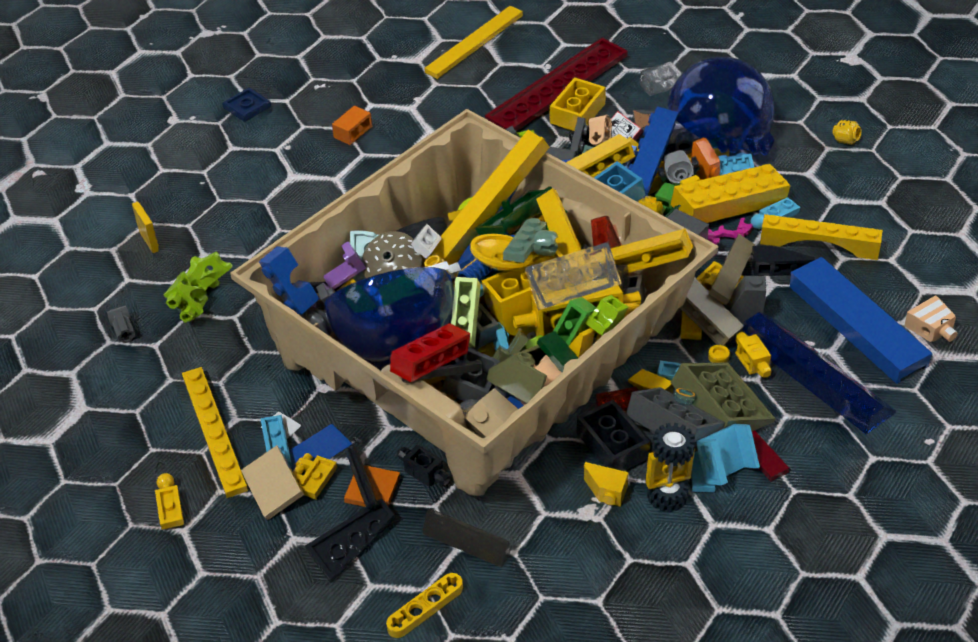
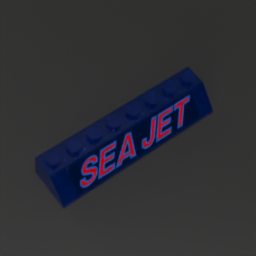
(819, 374)

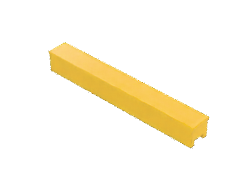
(490, 196)
(653, 250)

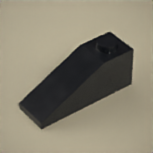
(776, 261)

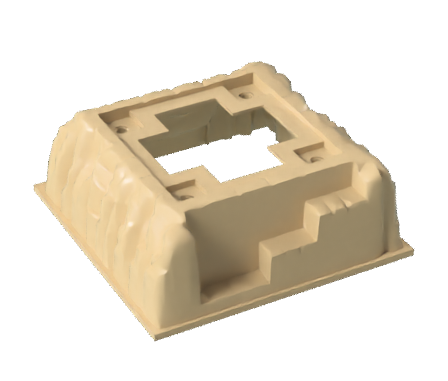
(429, 184)

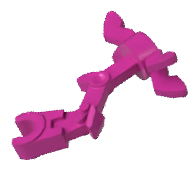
(743, 229)

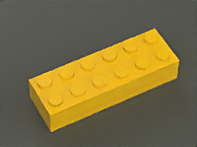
(731, 193)

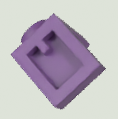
(352, 266)

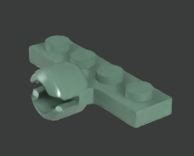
(530, 238)

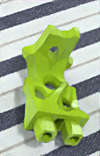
(193, 285)

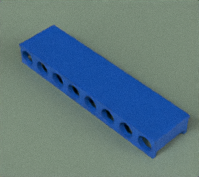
(859, 319)

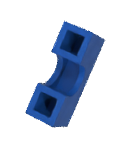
(277, 267)

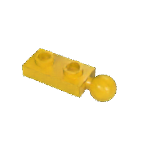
(168, 502)

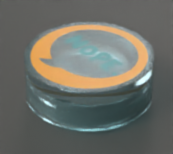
(684, 396)

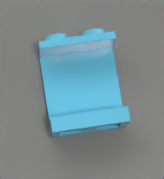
(727, 453)

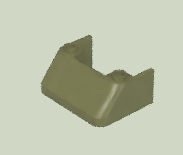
(518, 375)

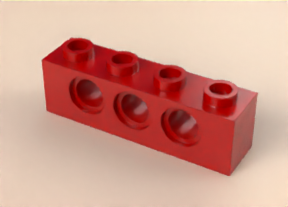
(429, 352)

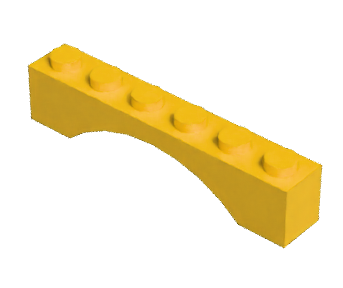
(858, 240)

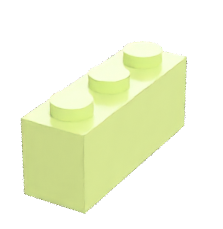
(466, 305)

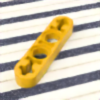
(428, 608)

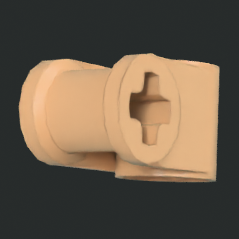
(599, 129)

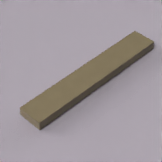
(731, 269)

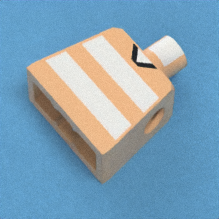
(932, 320)

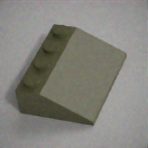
(722, 394)

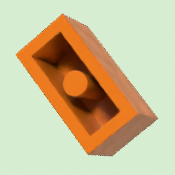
(352, 125)

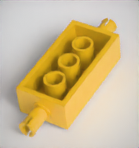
(546, 319)

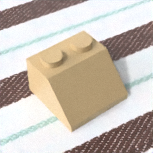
(489, 413)

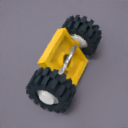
(670, 466)

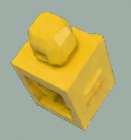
(753, 354)

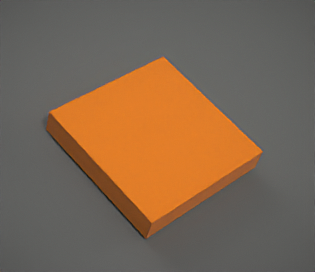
(382, 483)

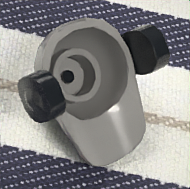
(678, 167)

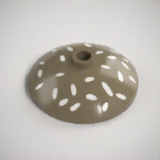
(393, 243)

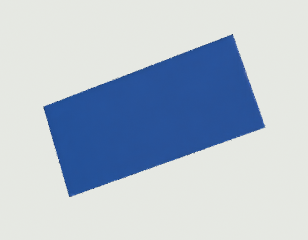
(324, 443)

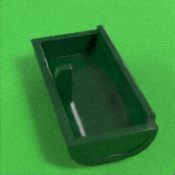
(513, 214)

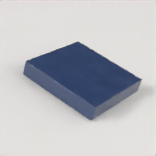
(246, 104)

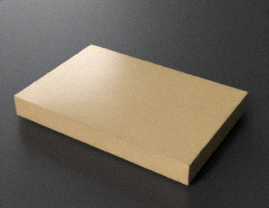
(272, 482)

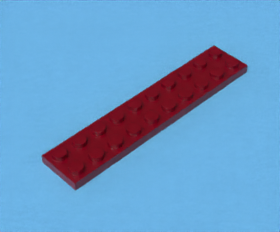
(541, 94)

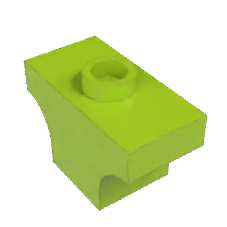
(607, 315)

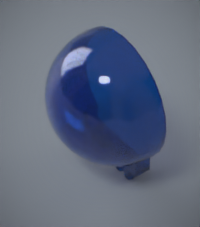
(725, 104)
(390, 310)

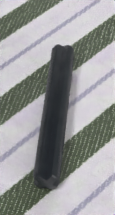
(361, 477)

